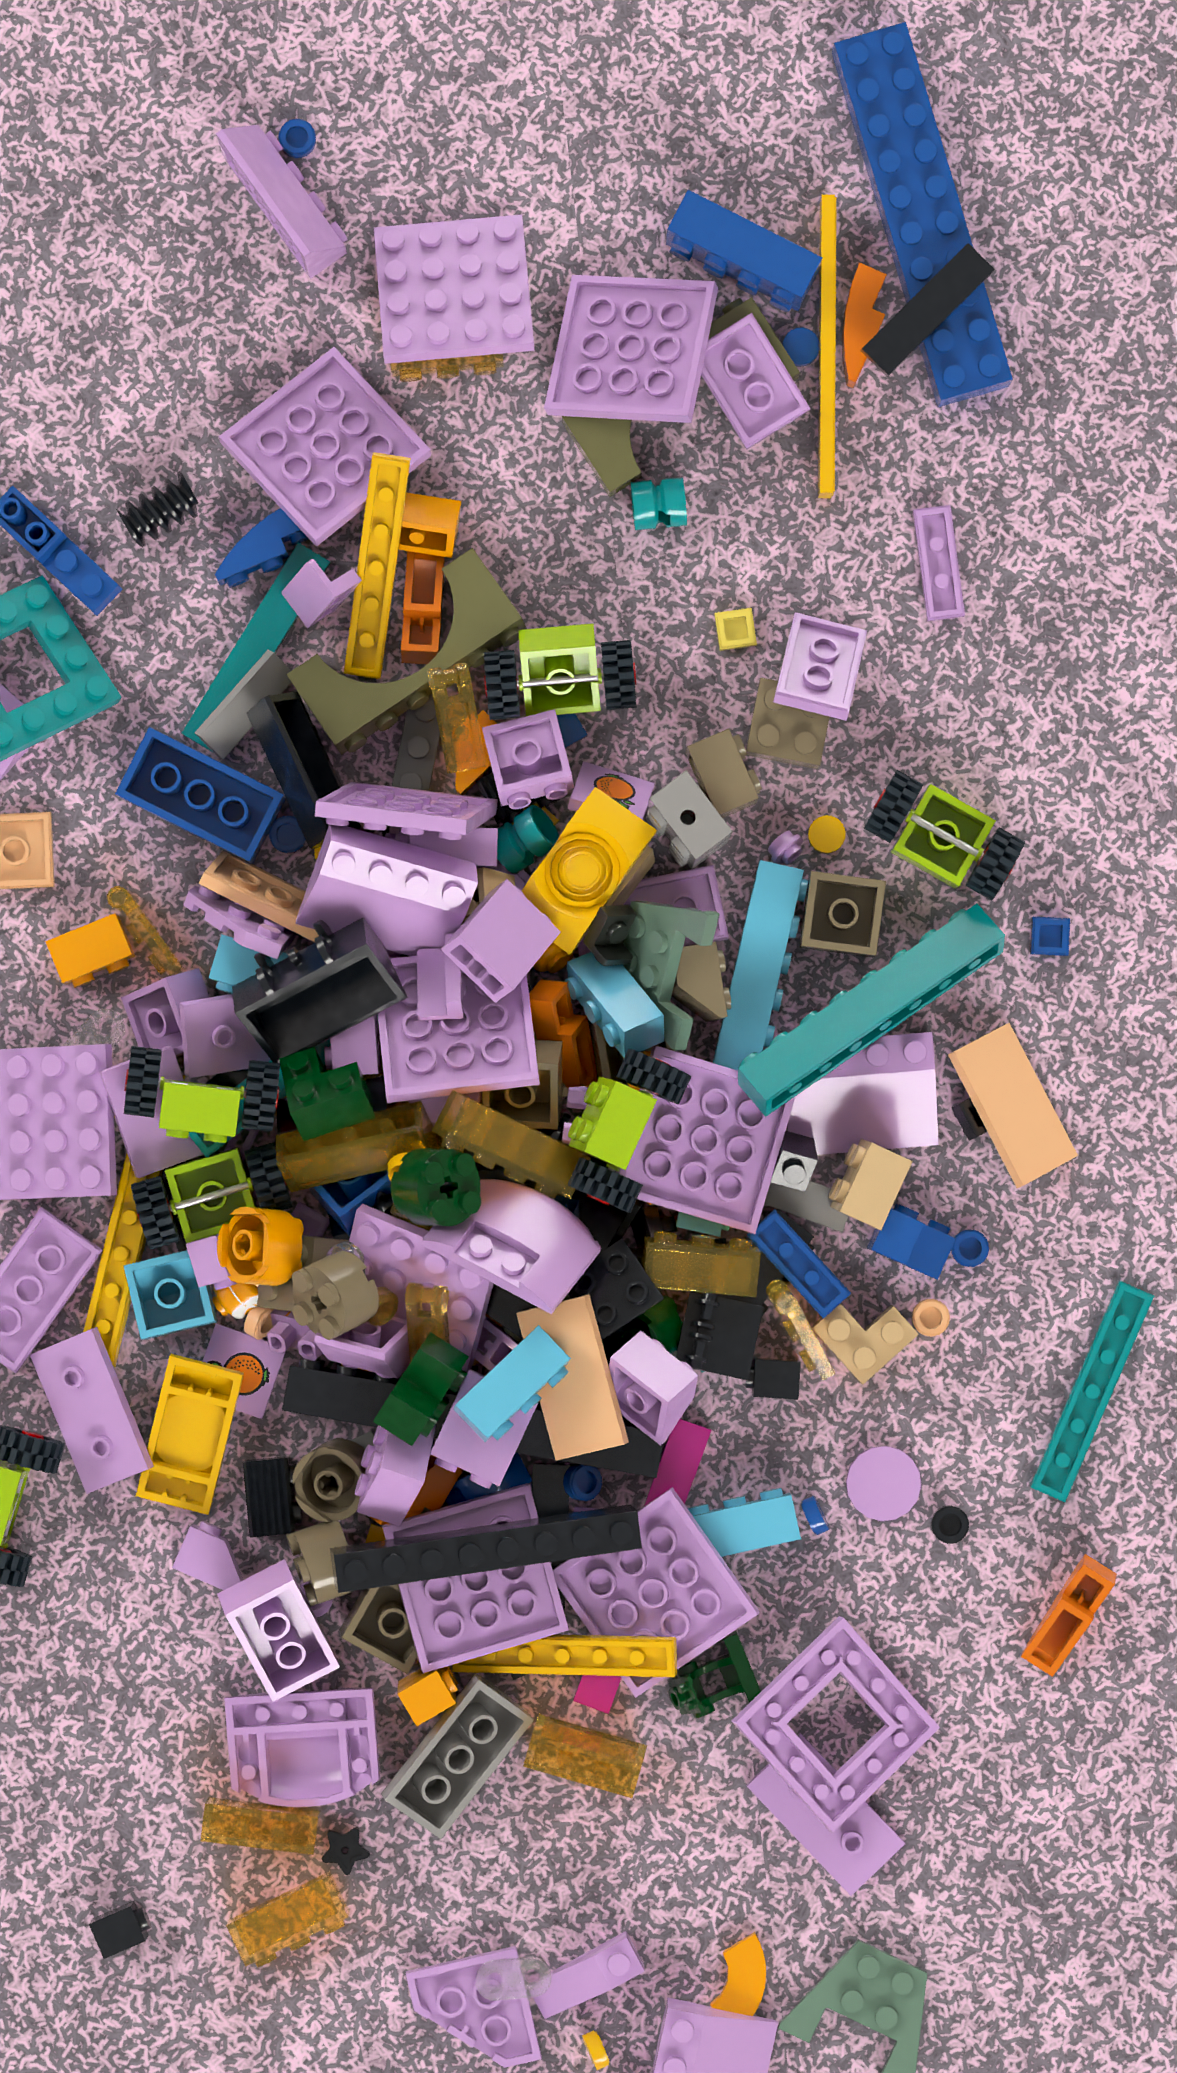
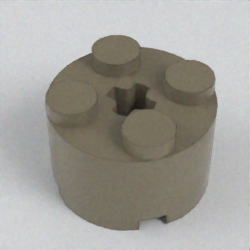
(334, 1295)
(316, 1475)
(315, 1561)

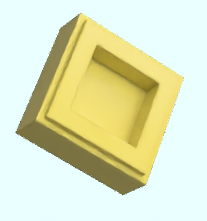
(735, 629)

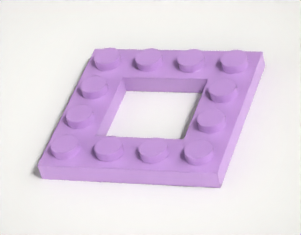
(766, 1719)

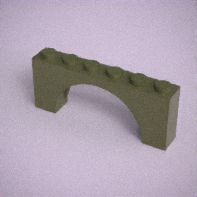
(607, 441)
(357, 709)

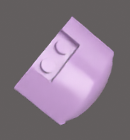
(519, 1243)
(303, 1746)

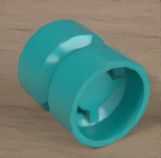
(658, 503)
(528, 836)

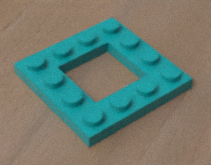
(86, 682)

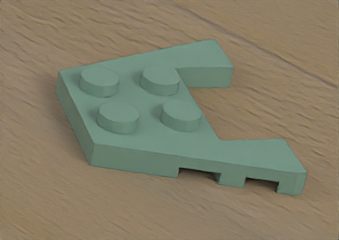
(656, 948)
(874, 1992)

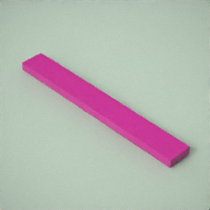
(675, 1470)

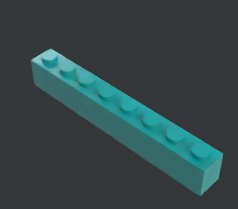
(870, 1009)

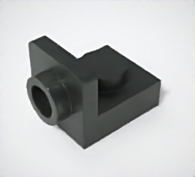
(608, 934)

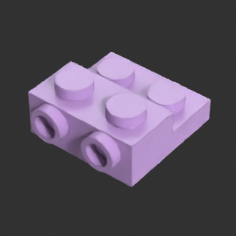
(528, 759)

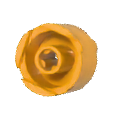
(260, 1246)

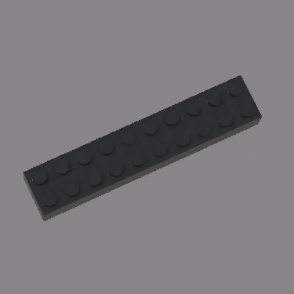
(358, 1398)

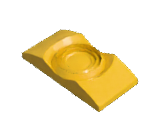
(587, 865)
(190, 1433)

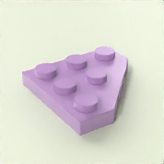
(248, 926)
(451, 1999)

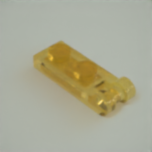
(457, 719)
(143, 930)
(422, 1322)
(799, 1329)

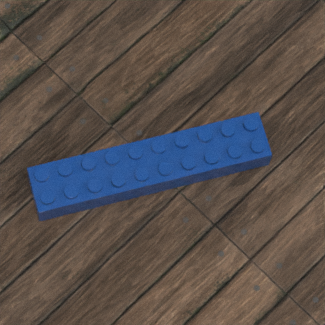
(918, 204)

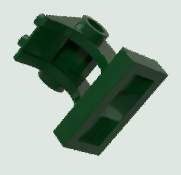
(686, 1689)

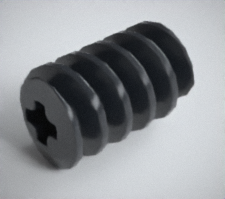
(159, 510)

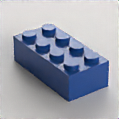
(742, 251)
(200, 795)

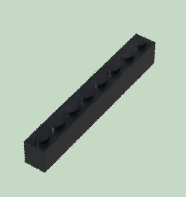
(485, 1548)

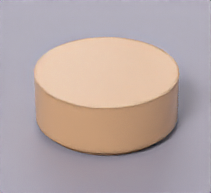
(930, 1317)
(258, 1322)

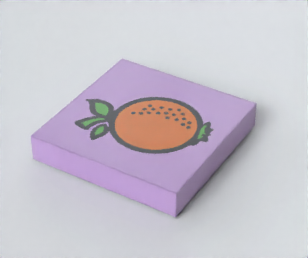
(625, 789)
(248, 1355)

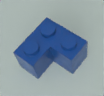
(913, 1242)

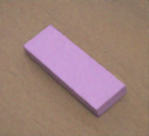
(938, 563)

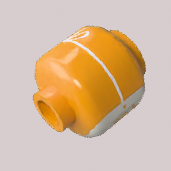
(236, 1299)

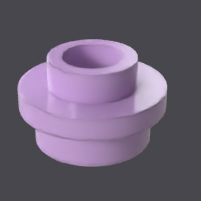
(785, 848)

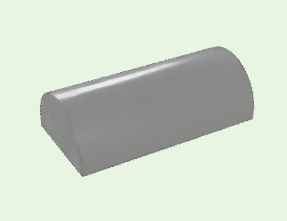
(457, 1756)

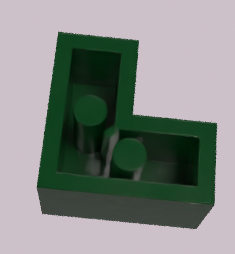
(324, 1099)
(420, 1392)

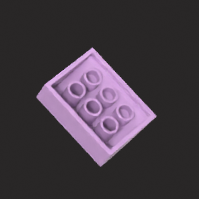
(282, 197)
(397, 887)
(874, 1096)
(712, 2040)

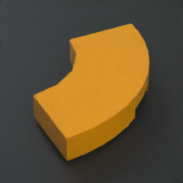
(744, 1977)

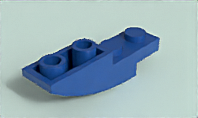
(260, 549)
(56, 552)

